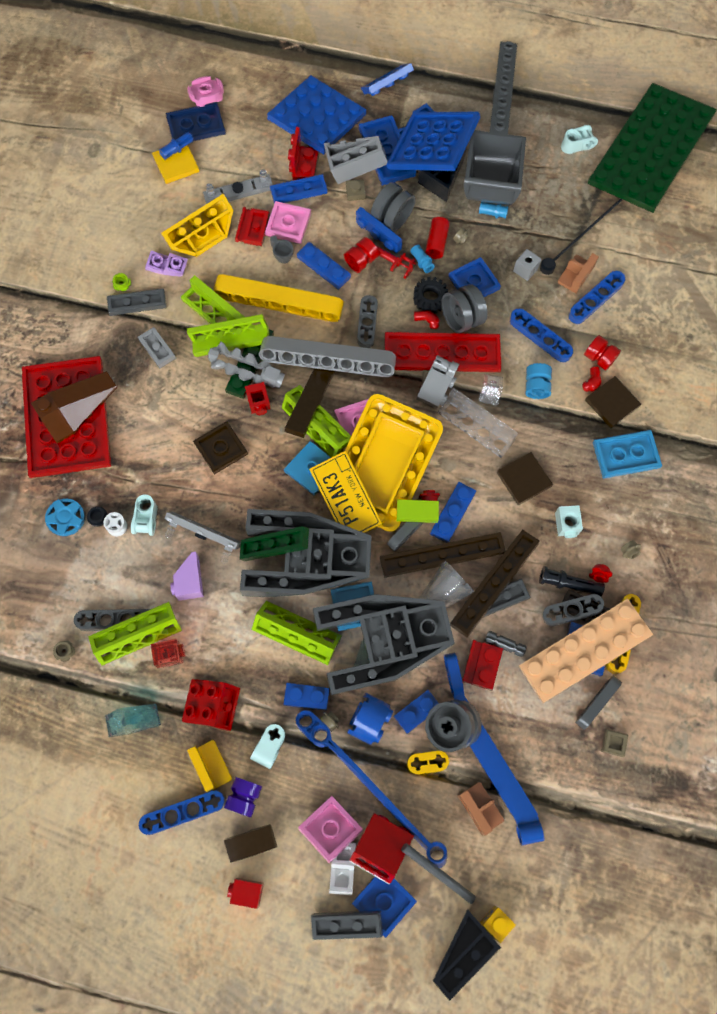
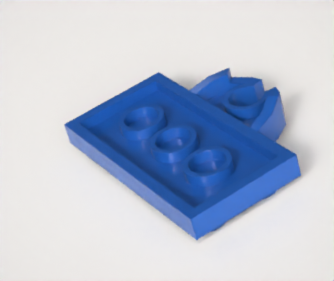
(389, 137)

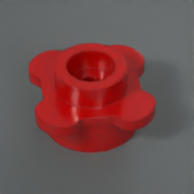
(429, 495)
(600, 573)

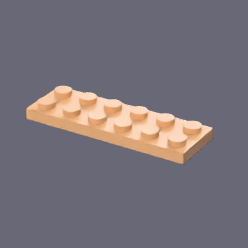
(585, 650)

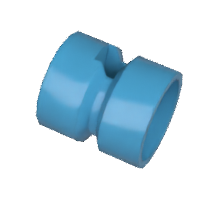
(538, 381)

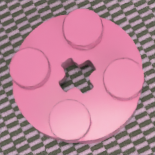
(205, 91)

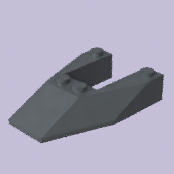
(332, 559)
(396, 634)

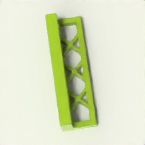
(211, 298)
(246, 336)
(328, 428)
(134, 631)
(294, 634)

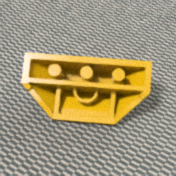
(201, 228)

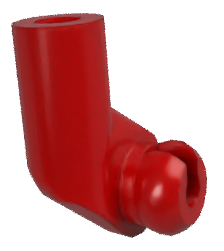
(429, 316)
(595, 380)

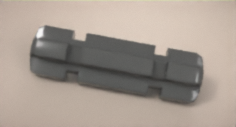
(505, 643)

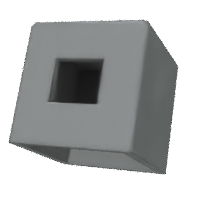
(526, 264)

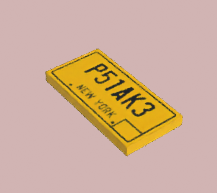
(345, 493)

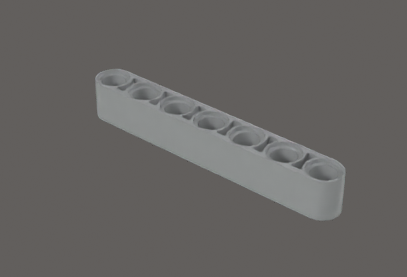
(328, 356)

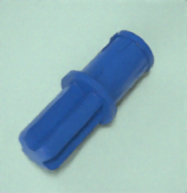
(175, 145)

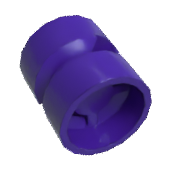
(243, 797)

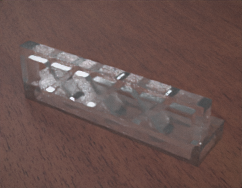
(480, 416)

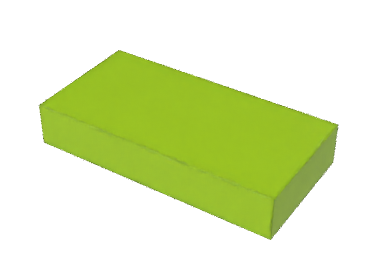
(417, 511)

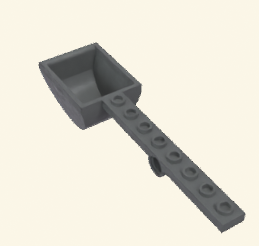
(495, 157)

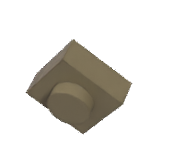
(355, 190)

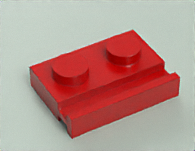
(252, 226)
(482, 665)

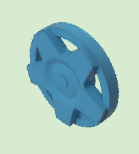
(64, 517)

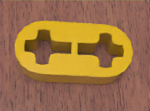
(429, 768)

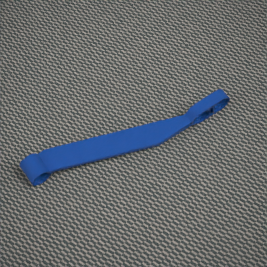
(316, 726)
(527, 821)

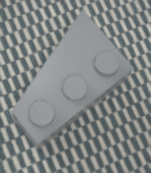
(355, 158)

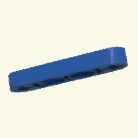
(598, 298)
(538, 338)
(183, 815)

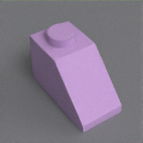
(188, 579)

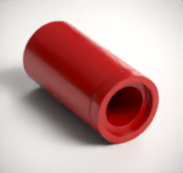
(437, 237)

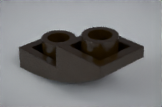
(250, 843)

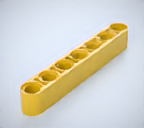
(279, 298)

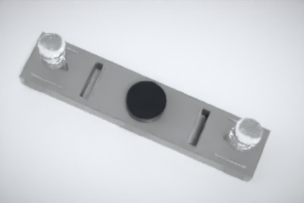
(240, 189)
(202, 532)

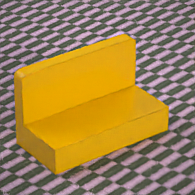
(209, 766)

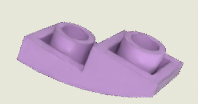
(167, 265)

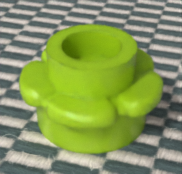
(119, 278)

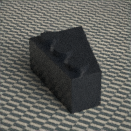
(440, 182)
(465, 957)

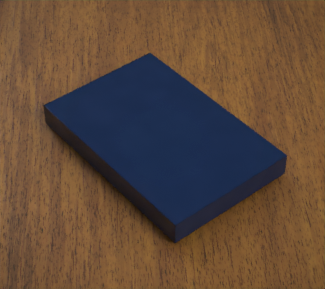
(198, 121)

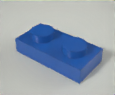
(306, 696)
(416, 711)

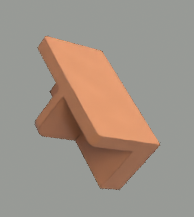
(577, 272)
(481, 808)

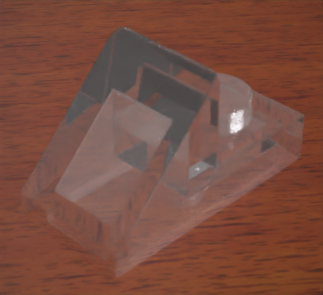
(491, 389)

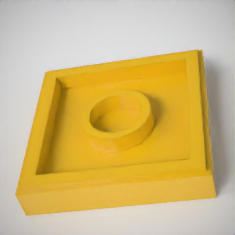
(176, 166)

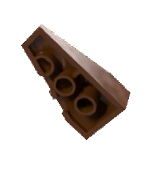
(69, 406)

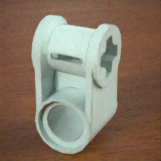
(578, 140)
(144, 520)
(266, 749)

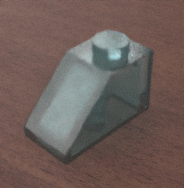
(132, 720)

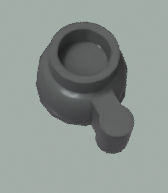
(282, 249)

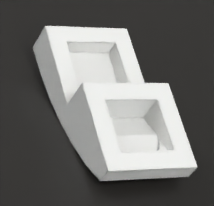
(342, 872)

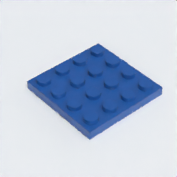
(319, 113)
(433, 141)

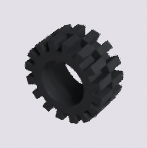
(429, 285)

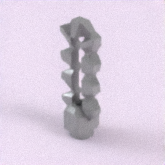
(270, 376)

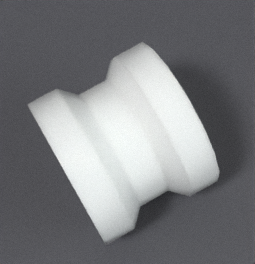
(112, 521)

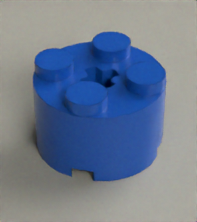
(369, 719)

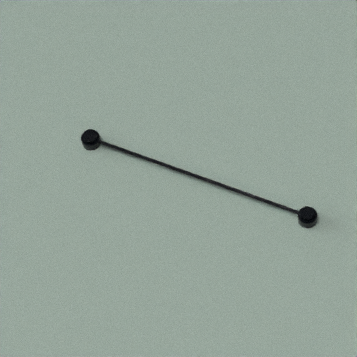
(548, 265)

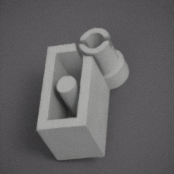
(437, 381)

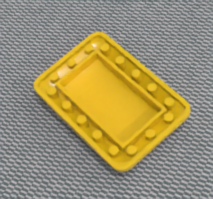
(392, 453)

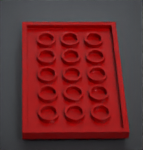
(79, 452)

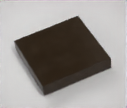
(613, 402)
(220, 447)
(524, 478)

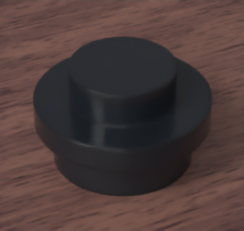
(96, 516)

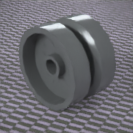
(393, 206)
(464, 308)
(453, 725)

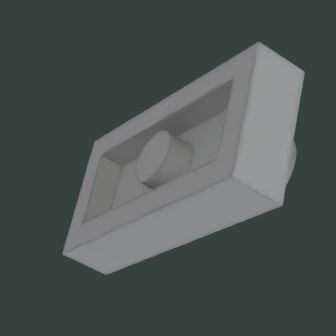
(156, 347)

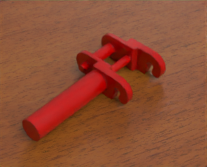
(397, 261)

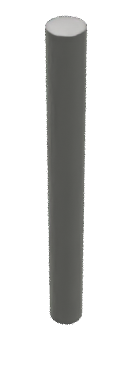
(438, 873)

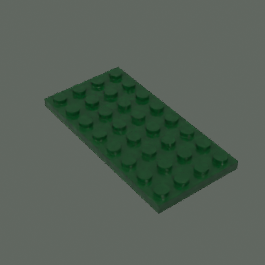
(652, 147)

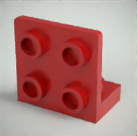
(302, 159)
(211, 704)

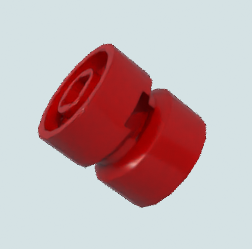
(360, 255)
(601, 352)

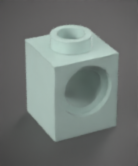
(573, 514)

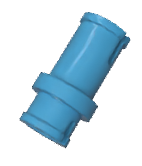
(493, 210)
(424, 261)

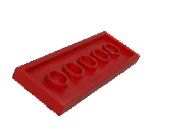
(420, 350)

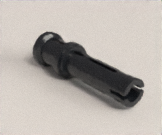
(561, 580)

